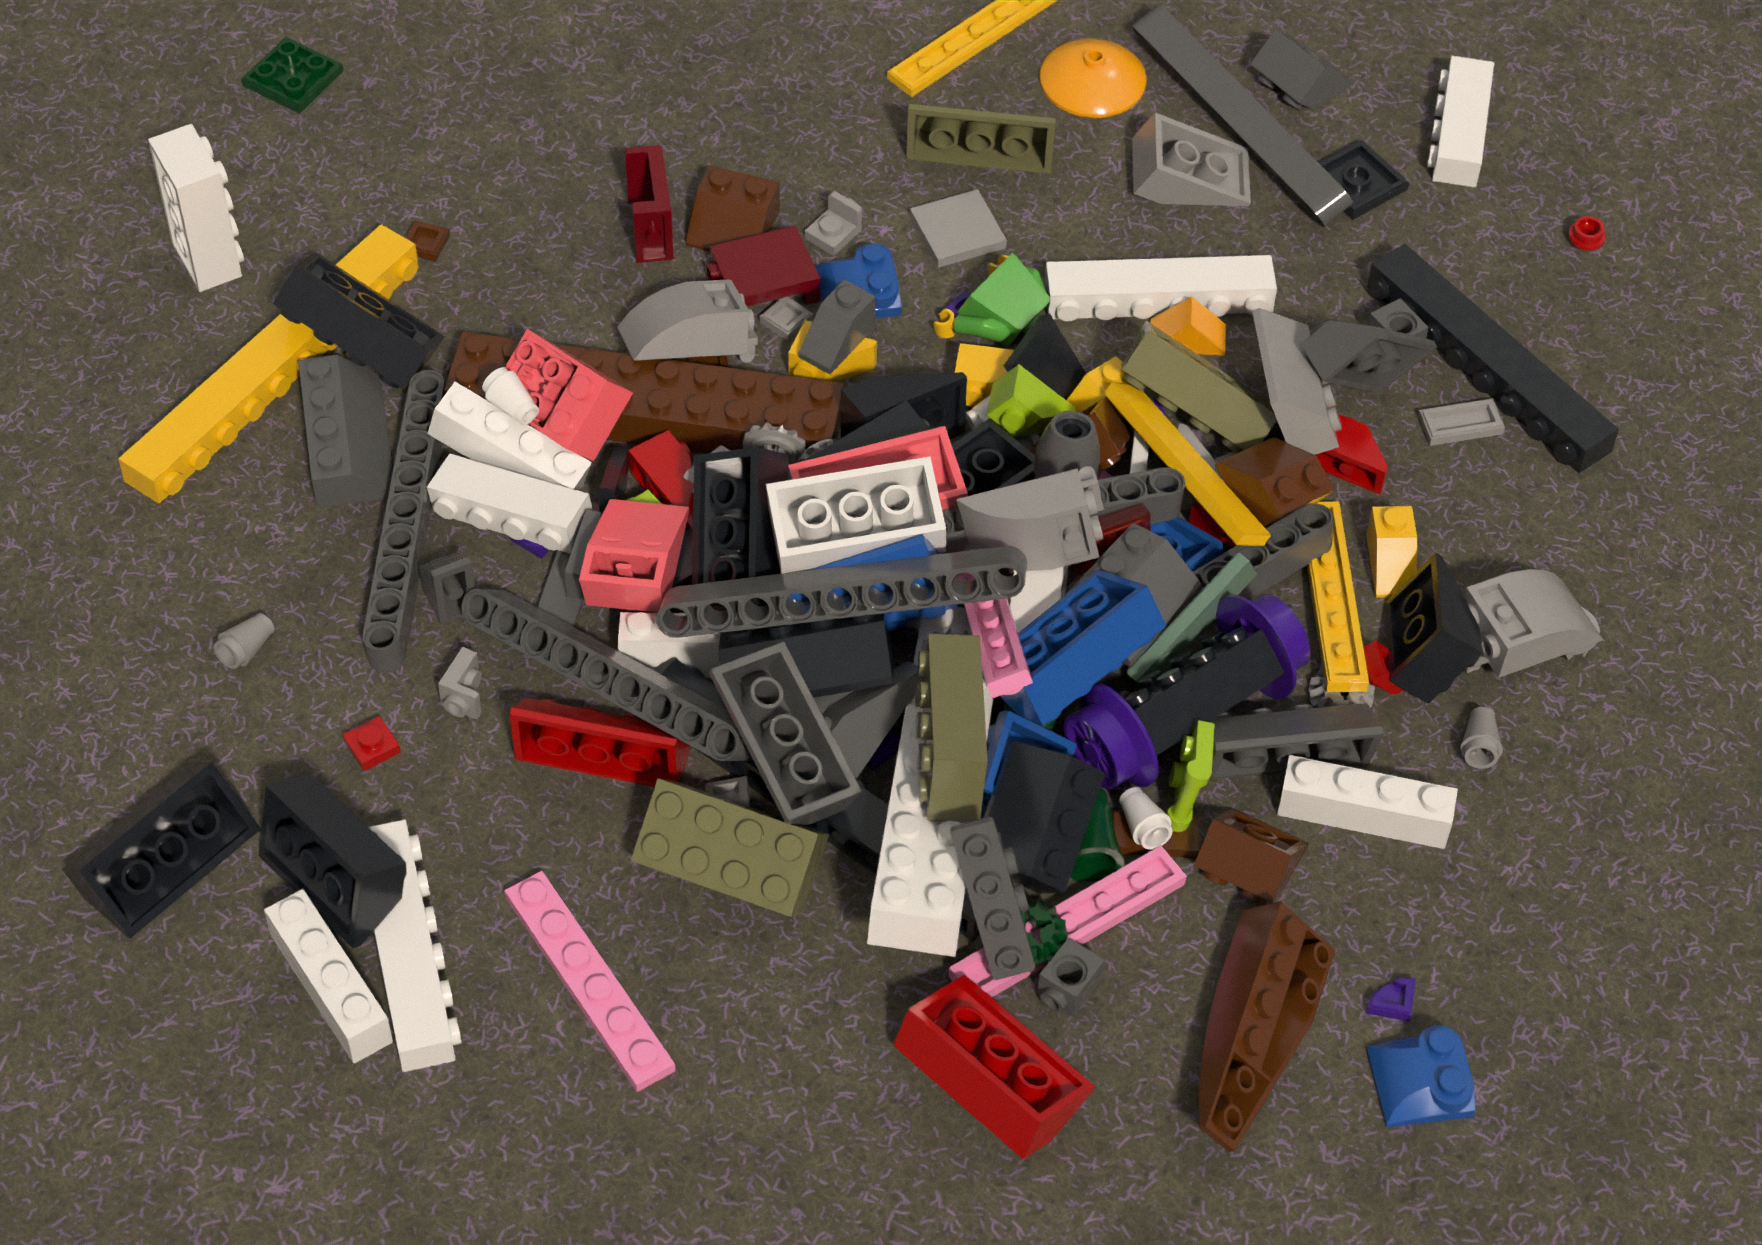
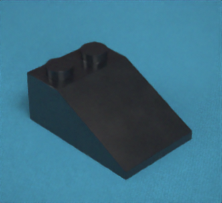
(934, 397)
(1430, 632)

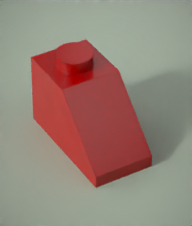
(1356, 458)

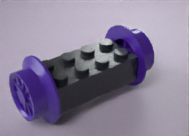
(1253, 650)

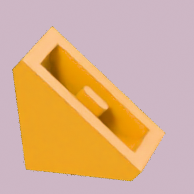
(1193, 327)

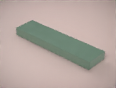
(1193, 618)

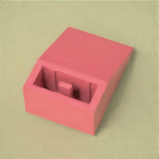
(572, 397)
(633, 555)

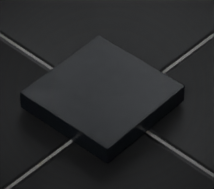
(1364, 177)
(1048, 357)

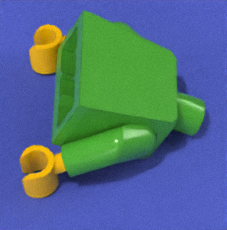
(1000, 306)

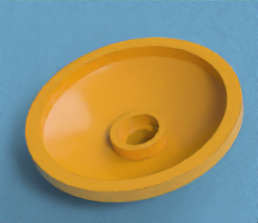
(1092, 78)

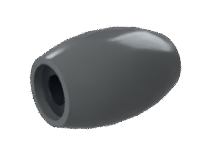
(1067, 444)

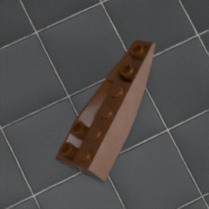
(1258, 1016)

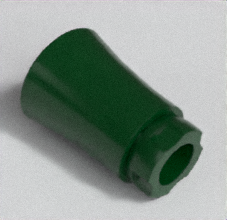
(1099, 849)

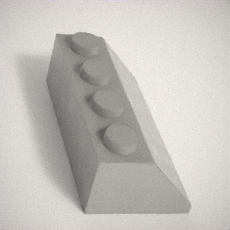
(1294, 386)

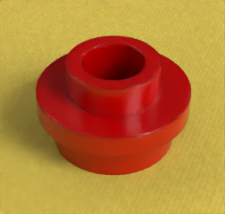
(1587, 233)

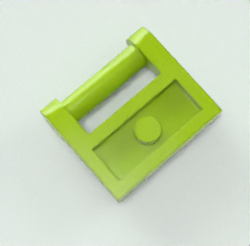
(1191, 774)

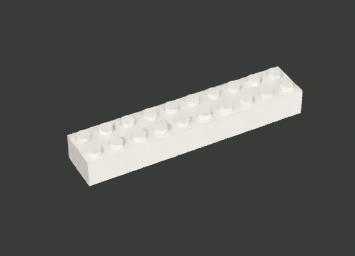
(918, 872)

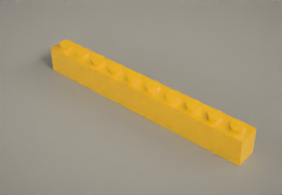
(252, 379)

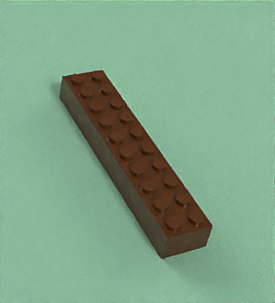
(691, 400)

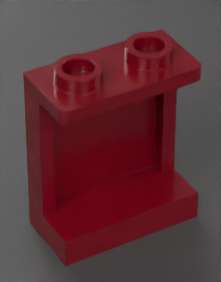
(650, 203)
(767, 266)

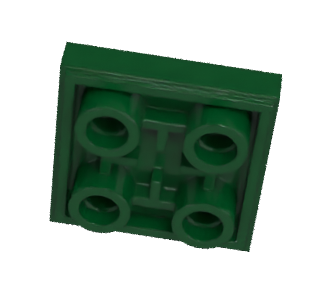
(292, 75)

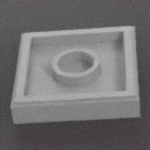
(957, 228)

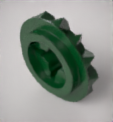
(1051, 935)

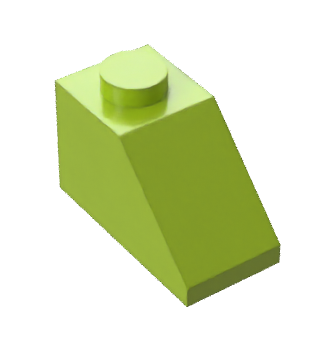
(1024, 403)

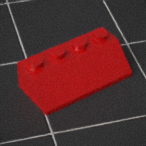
(595, 742)
(992, 1065)

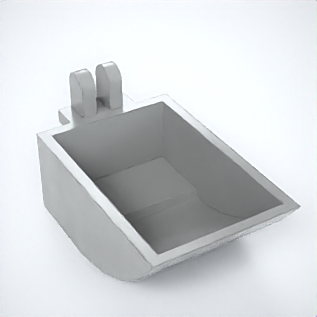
(691, 322)
(1040, 517)
(1527, 620)

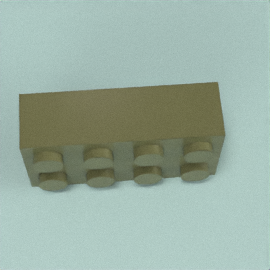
(951, 727)
(729, 847)

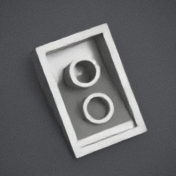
(1188, 165)

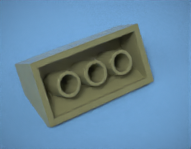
(980, 138)
(1198, 388)

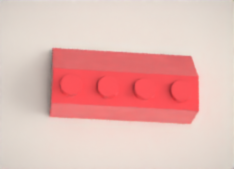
(913, 446)

